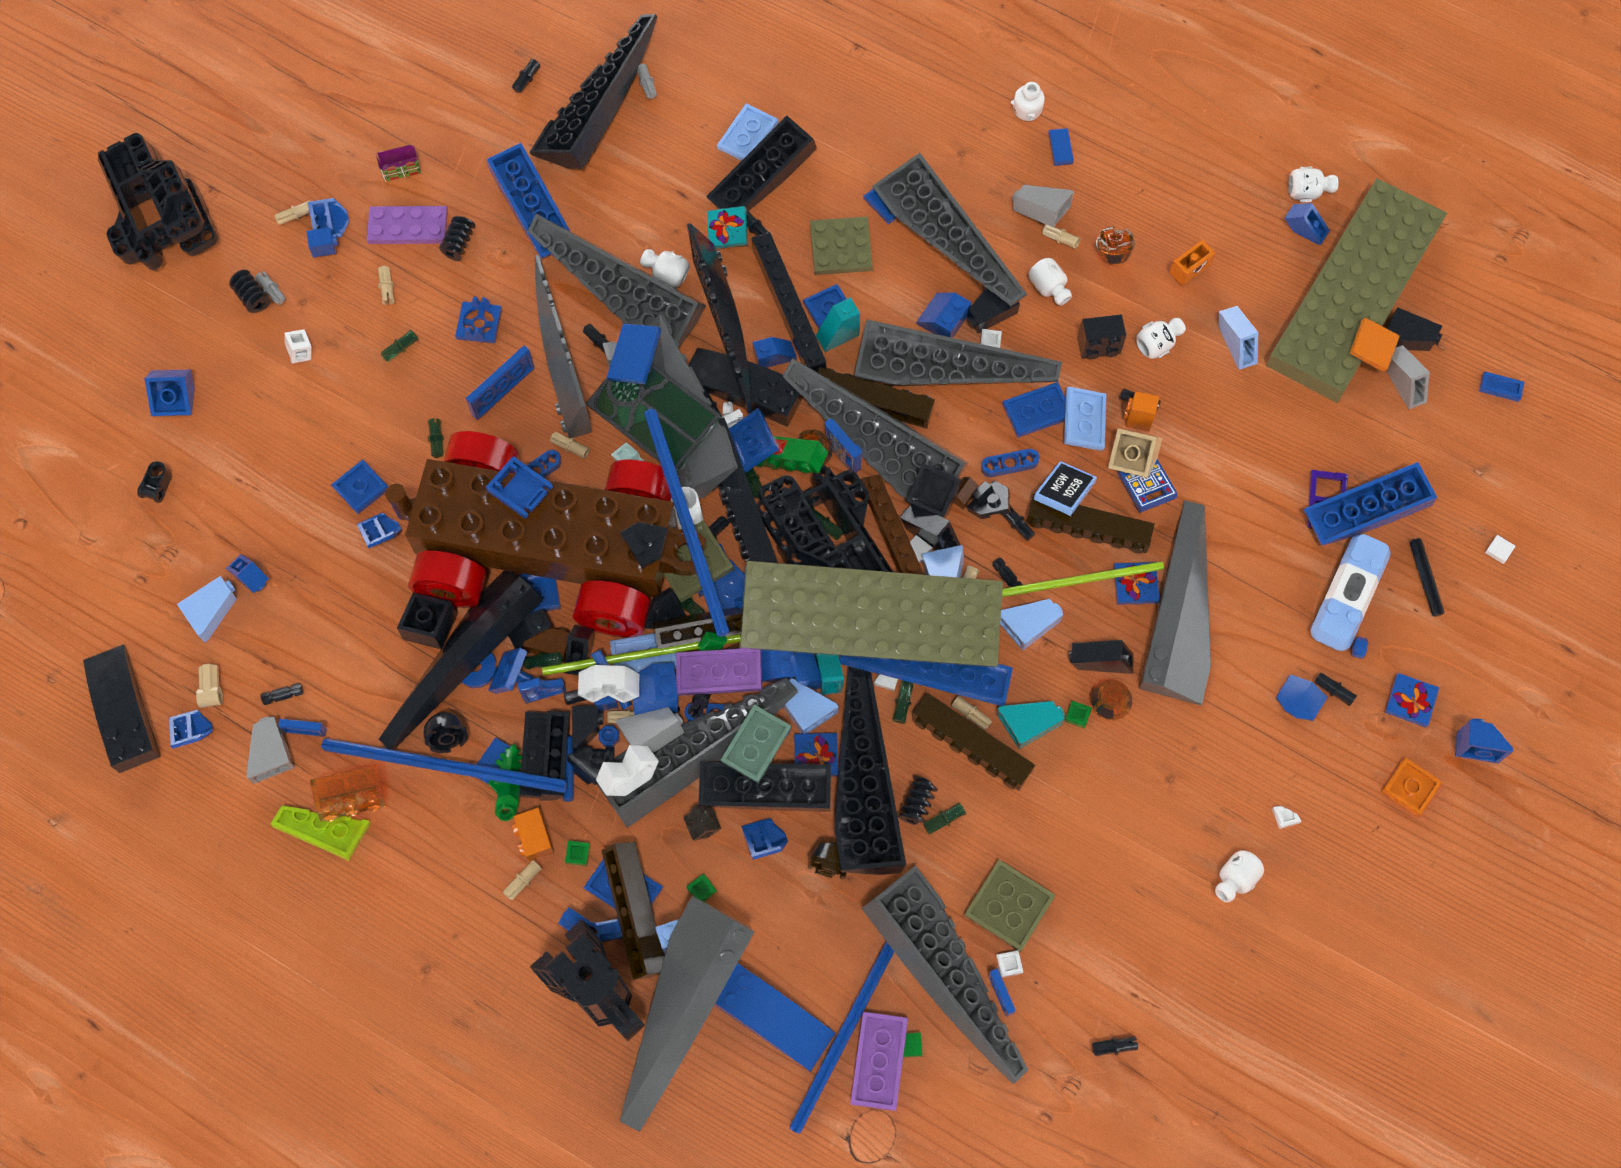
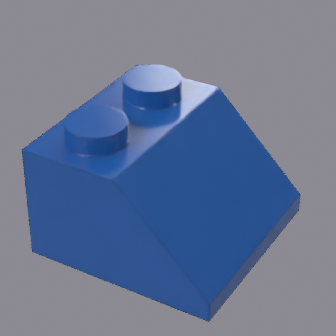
(945, 314)
(170, 392)
(776, 666)
(656, 689)
(1481, 742)

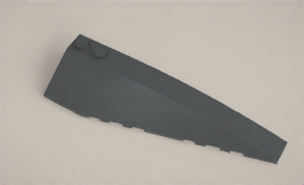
(620, 285)
(559, 362)
(885, 441)
(714, 456)
(1180, 640)
(703, 741)
(924, 939)
(692, 976)

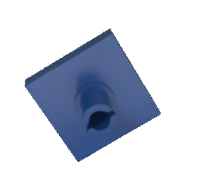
(509, 671)

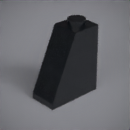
(989, 311)
(1414, 331)
(930, 528)
(1102, 656)

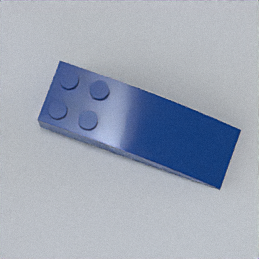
(524, 191)
(1371, 505)
(774, 1017)

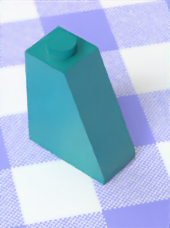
(840, 325)
(830, 674)
(1030, 721)

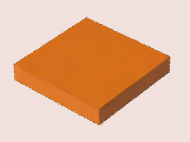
(1374, 344)
(1411, 787)

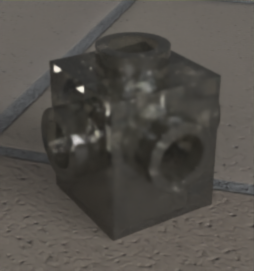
(701, 822)

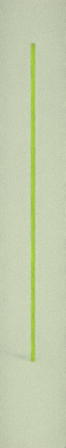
(736, 638)

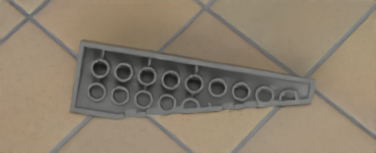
(930, 210)
(918, 357)

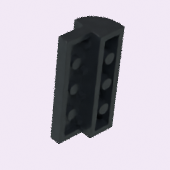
(544, 750)

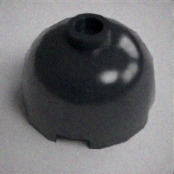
(444, 732)

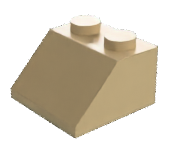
(1134, 452)

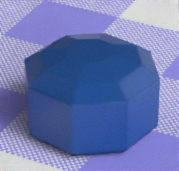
(1359, 647)
(608, 736)

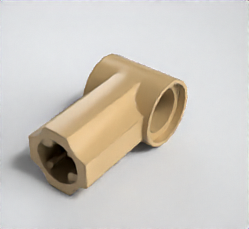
(209, 690)

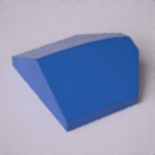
(328, 214)
(378, 529)
(806, 670)
(1301, 698)
(188, 728)
(764, 838)

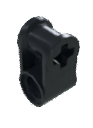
(153, 485)

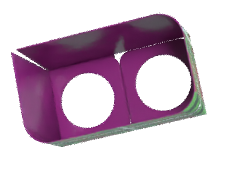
(393, 157)

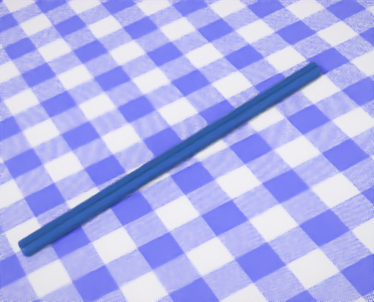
(686, 523)
(444, 765)
(842, 1039)

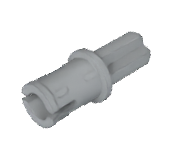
(646, 81)
(270, 288)

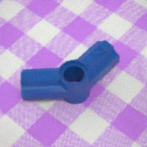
(606, 930)

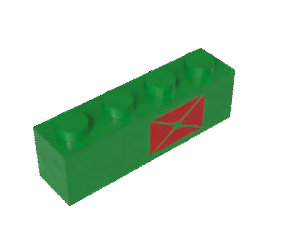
(796, 455)

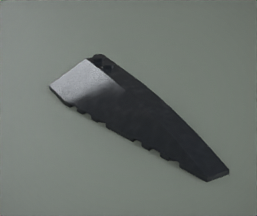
(585, 119)
(722, 306)
(474, 638)
(865, 803)

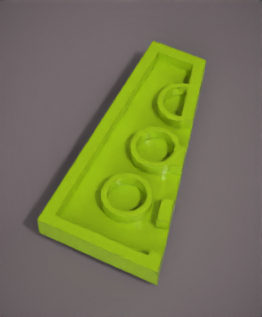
(335, 836)

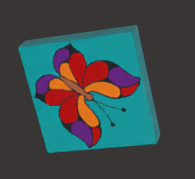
(728, 227)

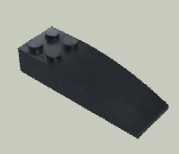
(764, 167)
(768, 388)
(120, 710)
(780, 789)

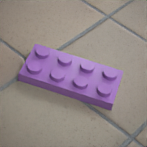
(407, 224)
(718, 671)
(879, 1061)

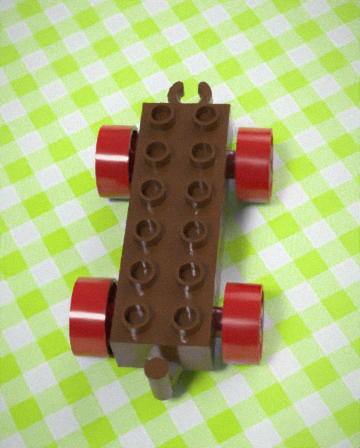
(565, 538)

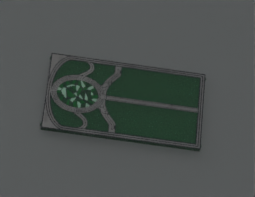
(681, 413)

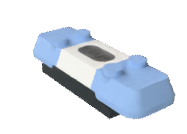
(1350, 592)

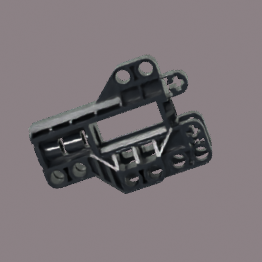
(174, 196)
(804, 532)
(603, 995)

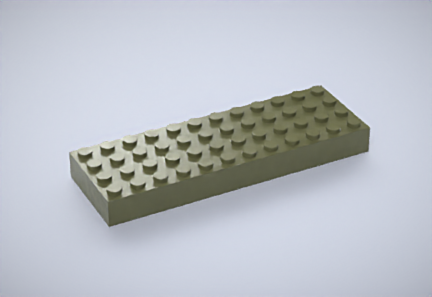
(1355, 284)
(871, 614)

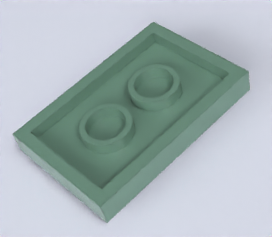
(756, 743)

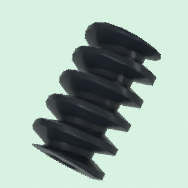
(456, 237)
(249, 291)
(917, 800)

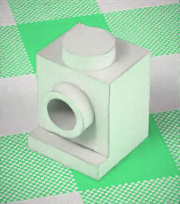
(298, 346)

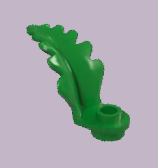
(507, 793)

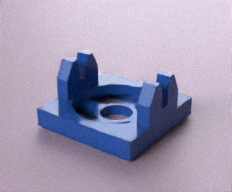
(478, 334)

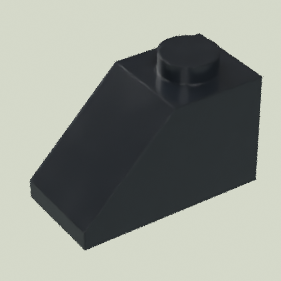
(529, 627)
(579, 646)
(585, 725)

